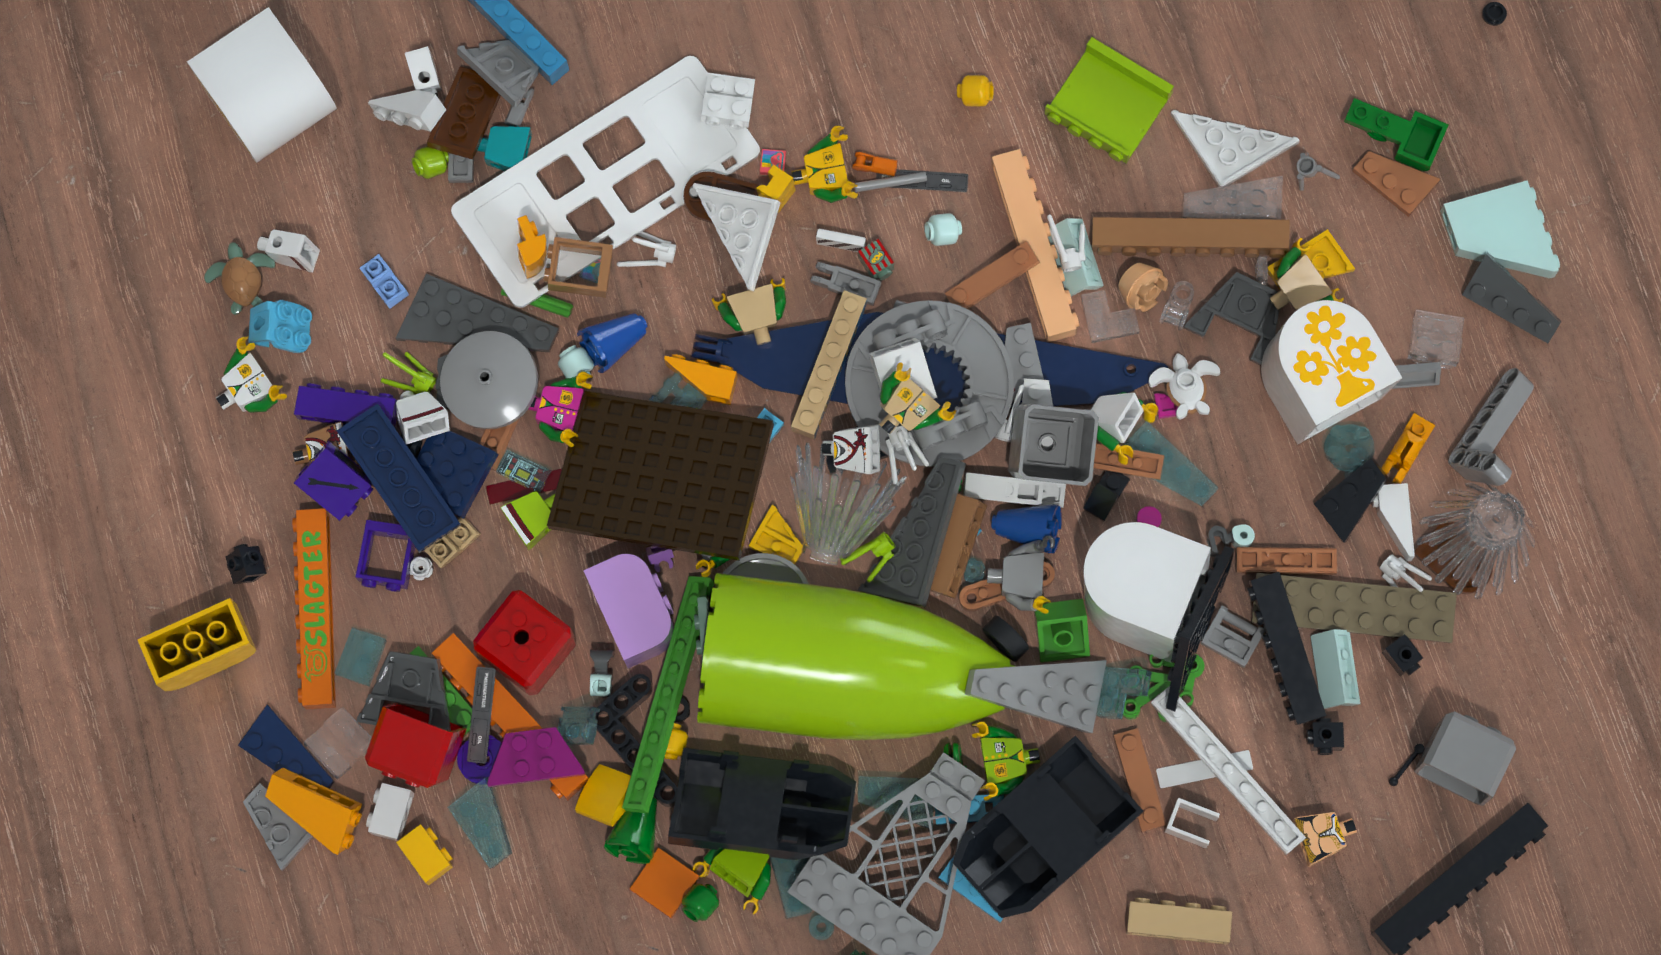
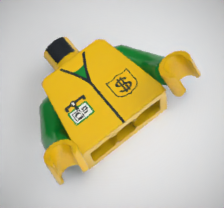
(826, 169)

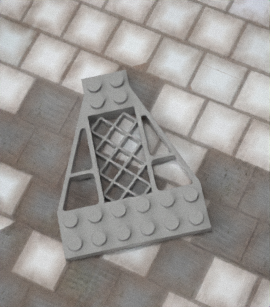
(864, 911)

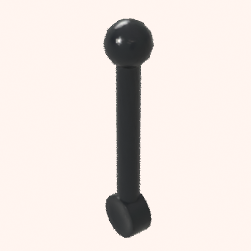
(1418, 749)

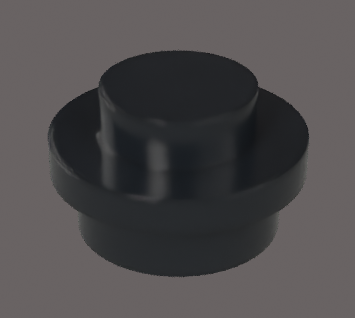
(1494, 13)

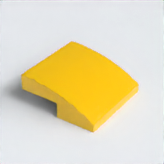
(604, 795)

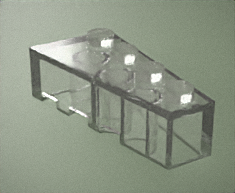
(1238, 201)

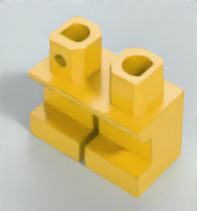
(779, 188)

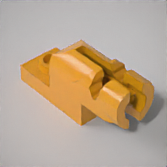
(1408, 447)

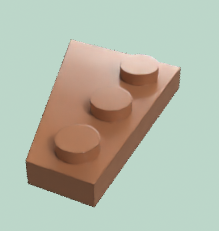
(1395, 181)

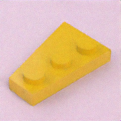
(1324, 255)

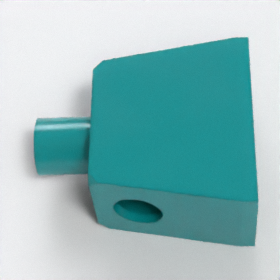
(506, 146)

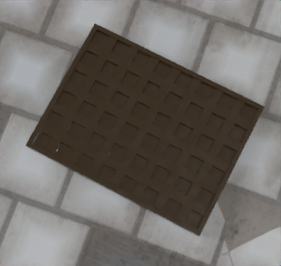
(661, 475)

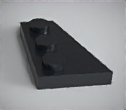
(1349, 499)

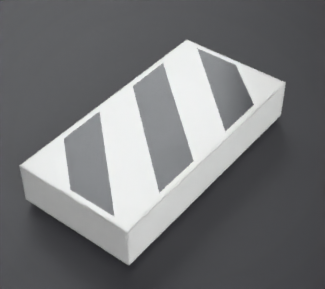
(840, 240)

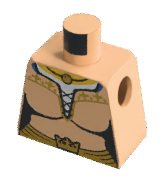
(1323, 835)

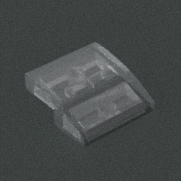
(339, 743)

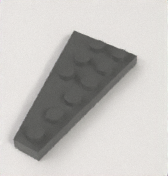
(451, 313)
(919, 539)

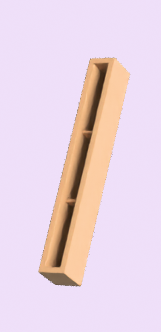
(1027, 225)

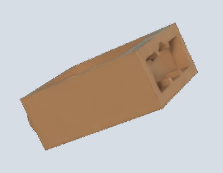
(579, 246)

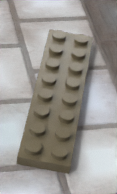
(1370, 608)

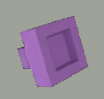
(658, 554)

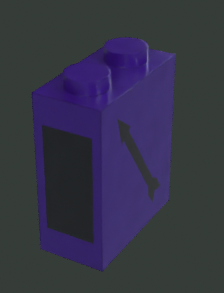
(334, 481)

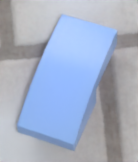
(384, 281)

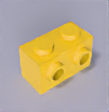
(425, 854)

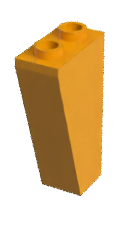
(316, 808)

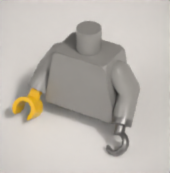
(1023, 576)

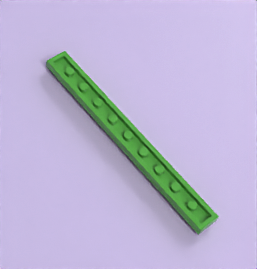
(666, 699)

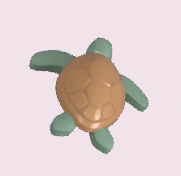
(240, 277)

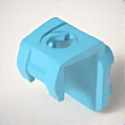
(281, 324)

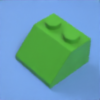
(1062, 631)

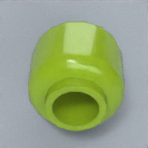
(430, 162)

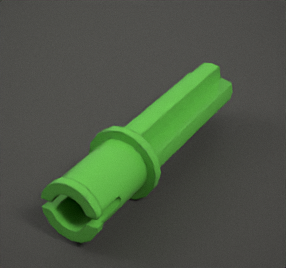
(551, 304)

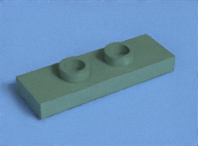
(701, 622)

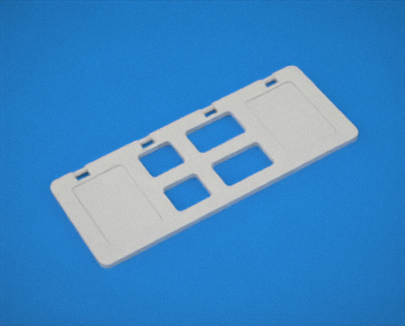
(669, 121)

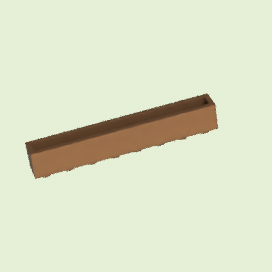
(1190, 236)

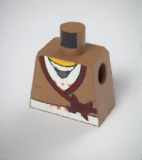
(315, 442)

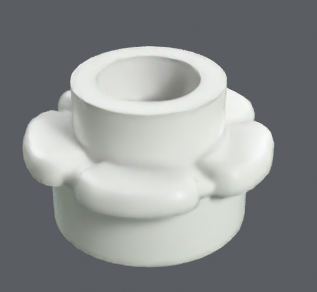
(425, 563)

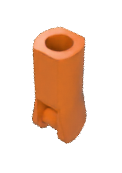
(879, 164)

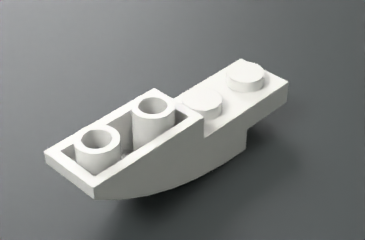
(1013, 490)

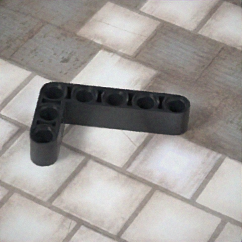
(630, 744)

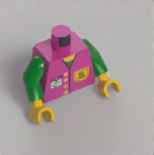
(559, 407)

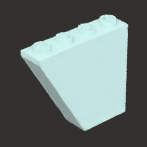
(1505, 226)

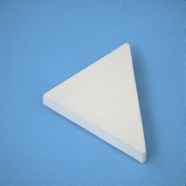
(1230, 148)
(743, 226)

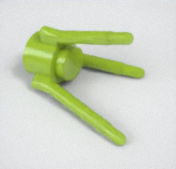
(422, 381)
(879, 546)

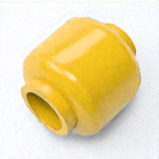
(975, 90)
(677, 742)

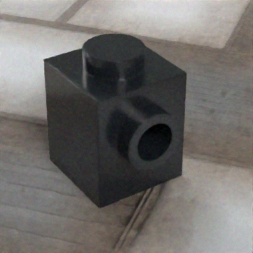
(1403, 656)

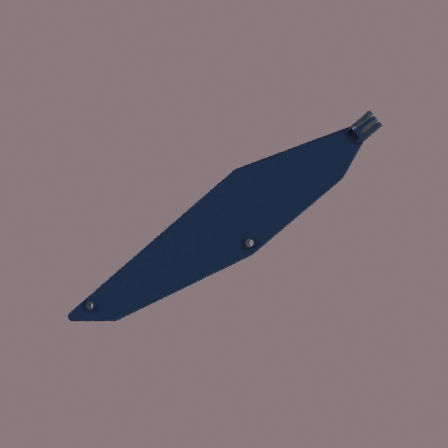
(788, 360)

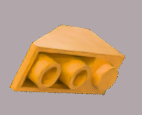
(712, 382)

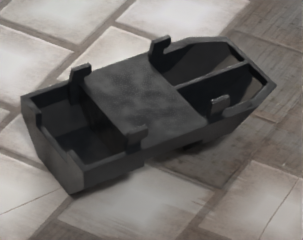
(760, 805)
(1044, 831)

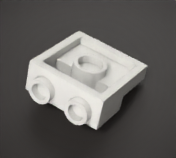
(727, 100)

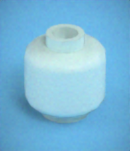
(942, 229)
(574, 361)

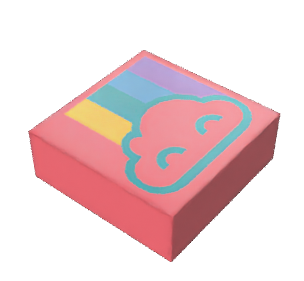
(772, 157)

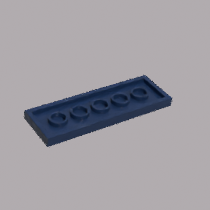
(398, 478)

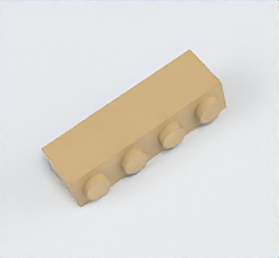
(1179, 922)

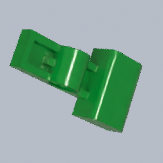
(1417, 138)

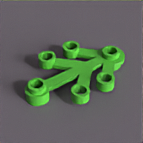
(1162, 684)

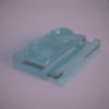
(360, 657)
(578, 725)

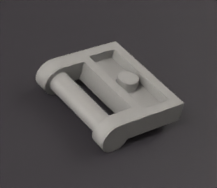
(1229, 643)

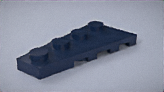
(278, 748)

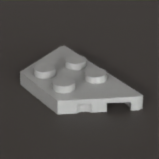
(502, 68)

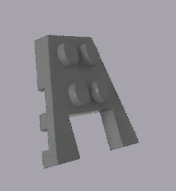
(1244, 305)
(409, 681)

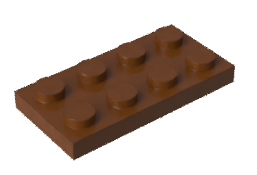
(467, 115)

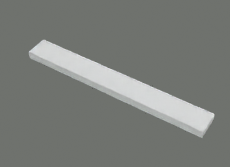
(1230, 773)

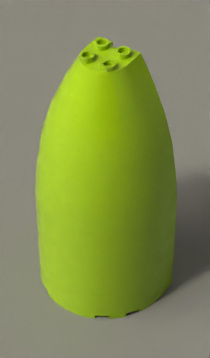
(835, 663)

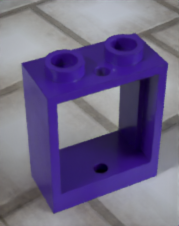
(386, 530)

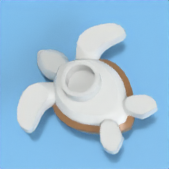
(1186, 386)

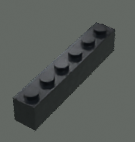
(1287, 648)

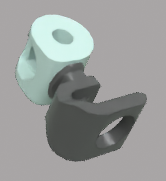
(1239, 537)
(601, 680)

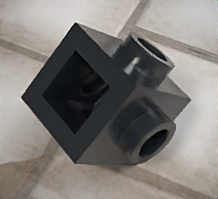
(245, 564)
(1333, 731)

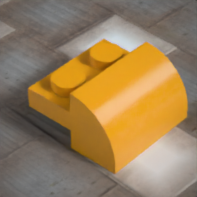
(532, 249)

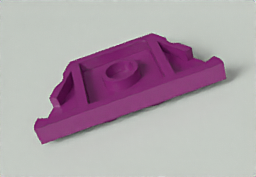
(533, 758)

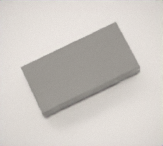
(1419, 375)

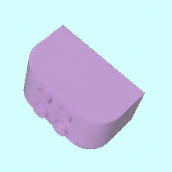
(632, 607)

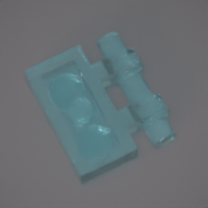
(686, 397)

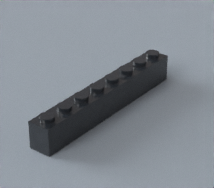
(1460, 879)

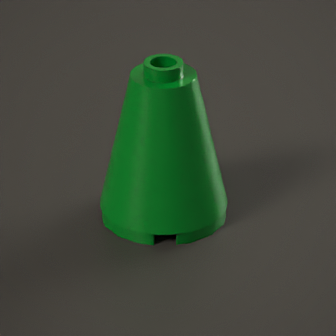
(634, 836)

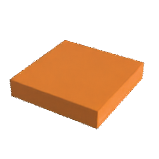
(664, 883)

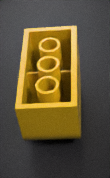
(197, 646)

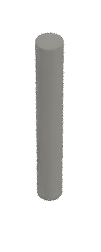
(891, 181)

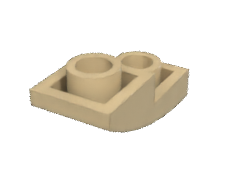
(453, 543)

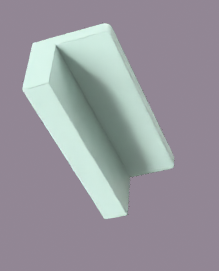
(1088, 276)
(1335, 668)

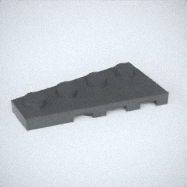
(1504, 296)

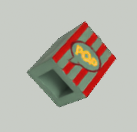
(876, 260)

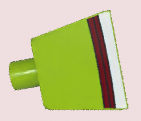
(529, 517)

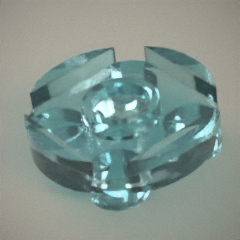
(1344, 435)

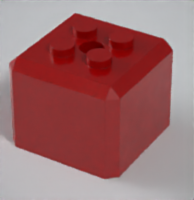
(530, 663)
(412, 748)

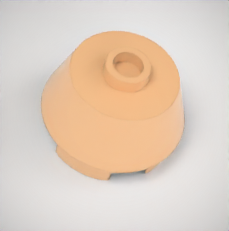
(1142, 285)

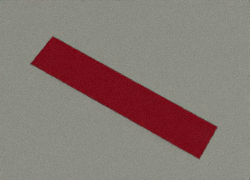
(511, 490)

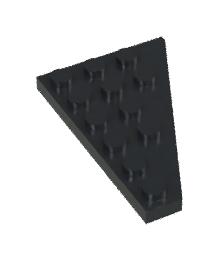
(1196, 626)

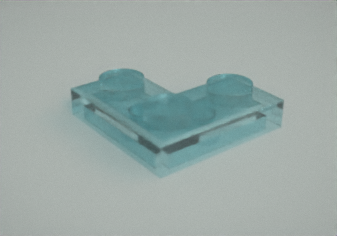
(1117, 685)

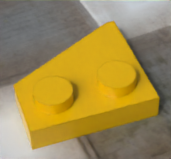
(776, 537)

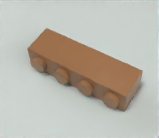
(958, 545)

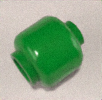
(700, 902)

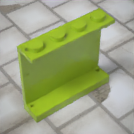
(1109, 101)

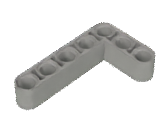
(1473, 453)

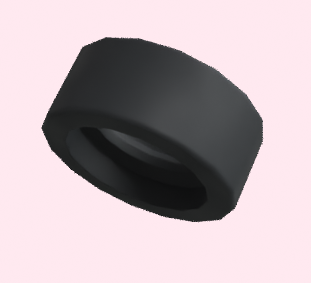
(1005, 638)

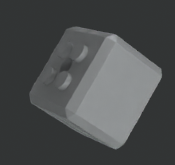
(1073, 448)
(1466, 757)

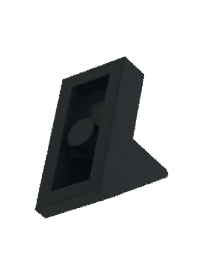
(1106, 494)

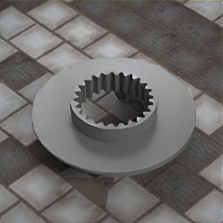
(970, 343)

